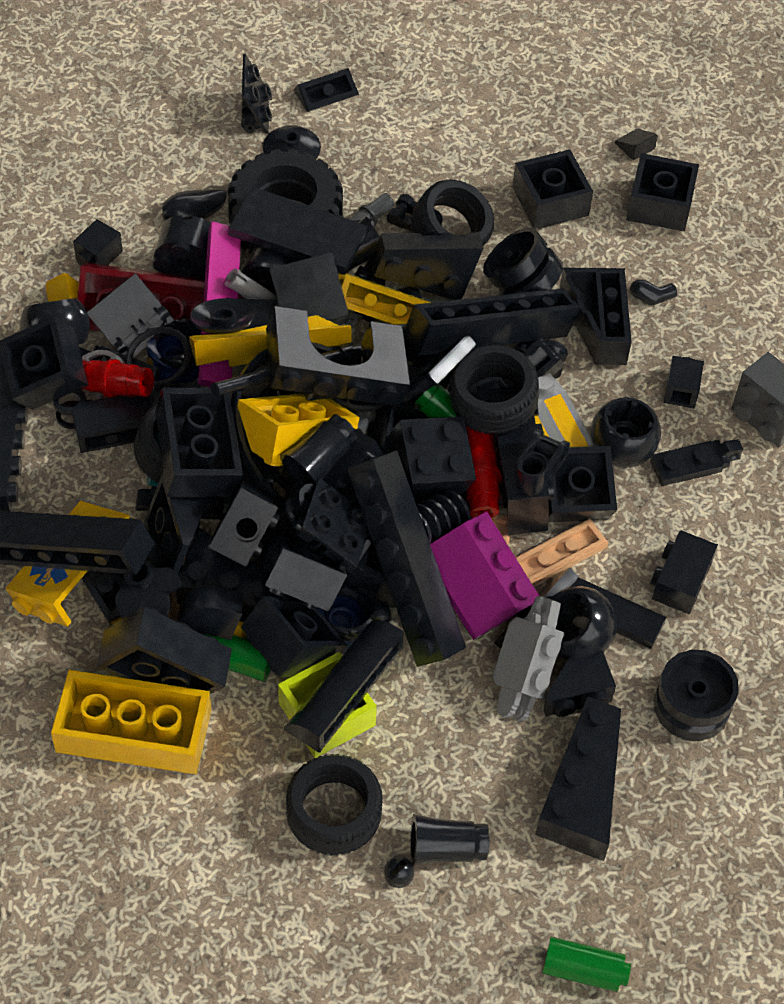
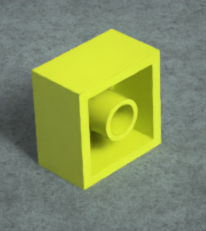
(298, 688)

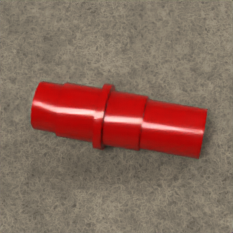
(118, 378)
(484, 492)

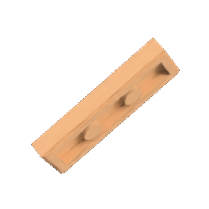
(562, 552)

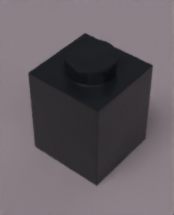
(98, 244)
(683, 381)

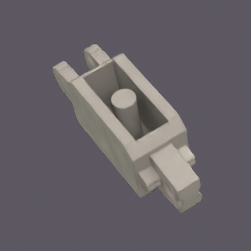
(527, 659)

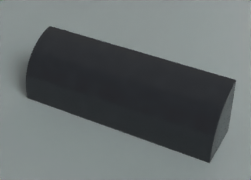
(346, 684)

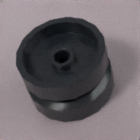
(523, 264)
(696, 695)

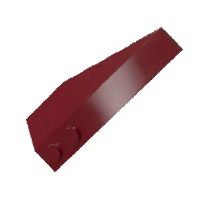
(175, 292)

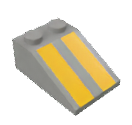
(559, 415)

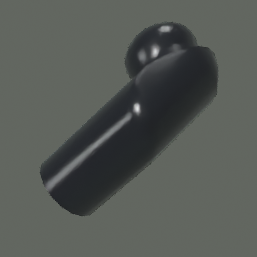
(652, 294)

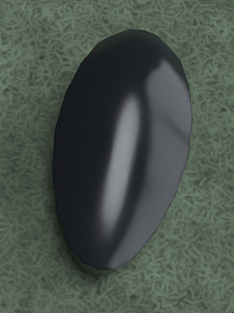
(194, 203)

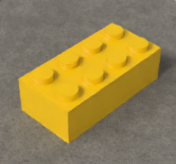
(132, 721)

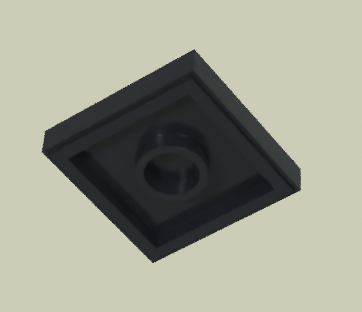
(438, 367)

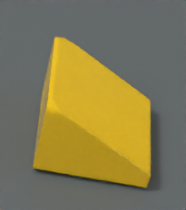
(62, 288)

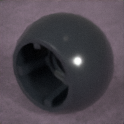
(67, 310)
(629, 429)
(584, 630)

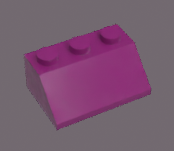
(482, 576)

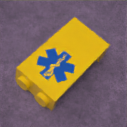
(42, 589)

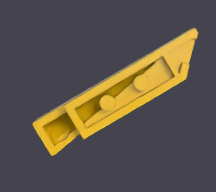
(377, 300)
(245, 344)

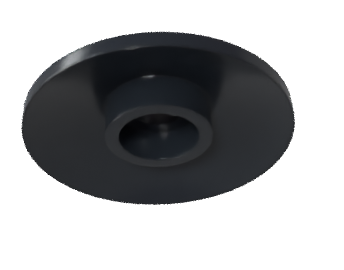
(292, 138)
(223, 315)

